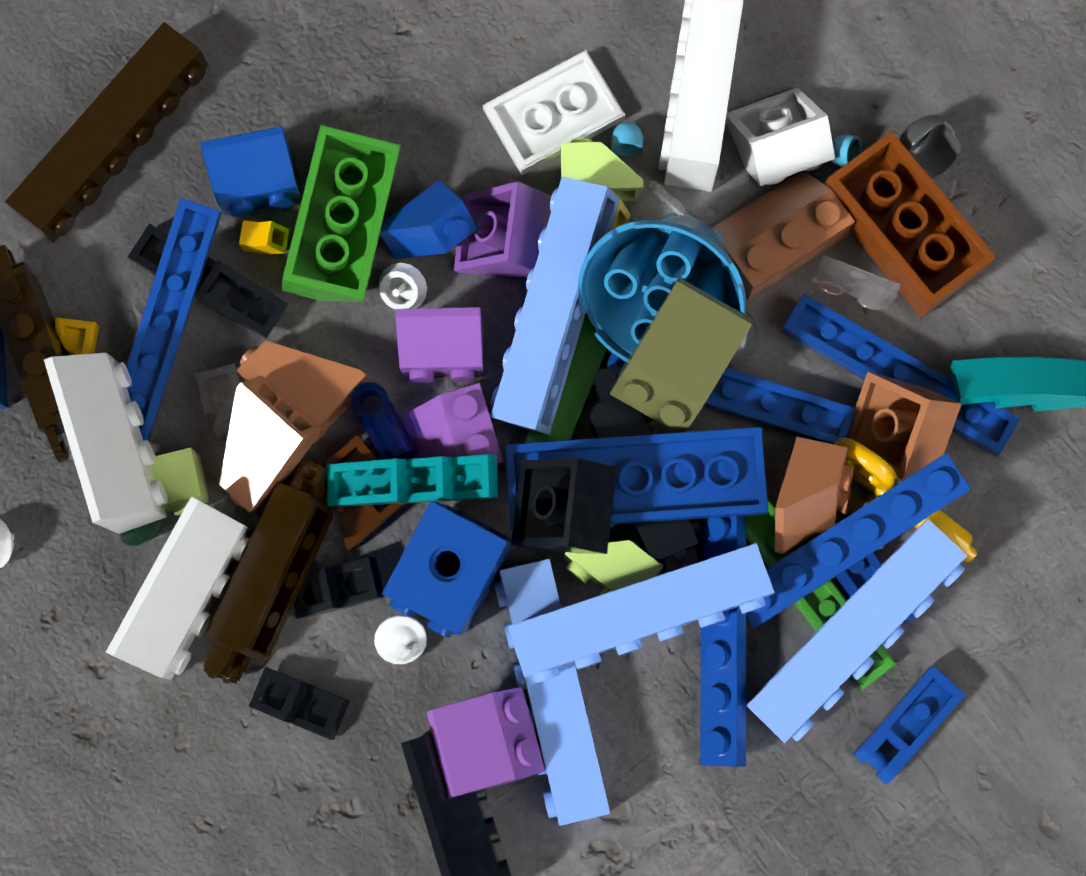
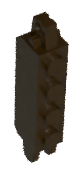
(31, 339)
(269, 574)

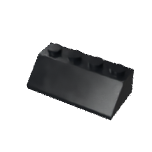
(456, 825)

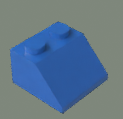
(252, 171)

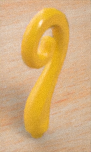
(880, 477)

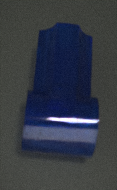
(384, 425)

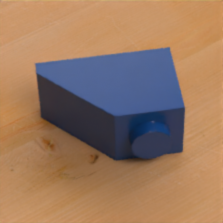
(428, 224)

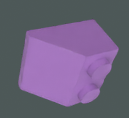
(507, 231)
(440, 343)
(454, 426)
(485, 742)

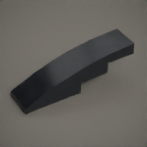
(219, 287)

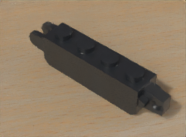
(665, 541)

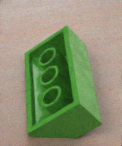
(340, 216)

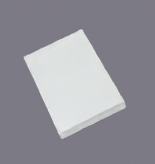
(552, 110)

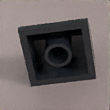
(564, 505)

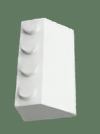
(107, 440)
(180, 591)

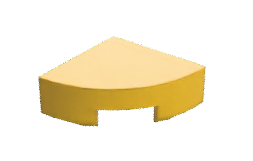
(77, 335)

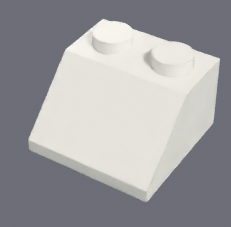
(781, 136)

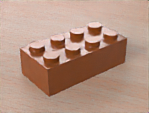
(909, 225)

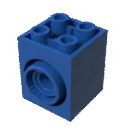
(425, 585)

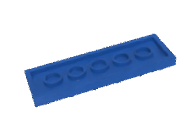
(666, 473)

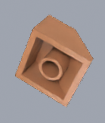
(902, 423)
(811, 493)

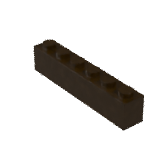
(108, 133)

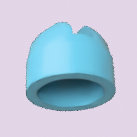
(627, 139)
(846, 148)

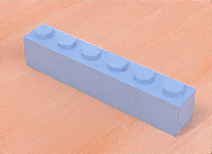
(551, 313)
(641, 611)
(856, 631)
(556, 705)

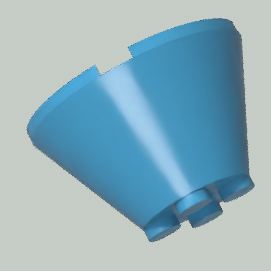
(637, 267)

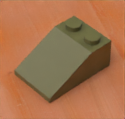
(681, 356)

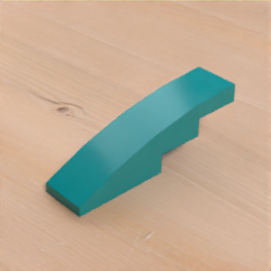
(1021, 382)
(412, 480)

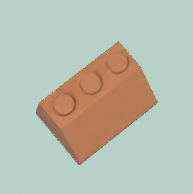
(783, 231)

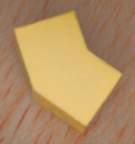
(263, 237)

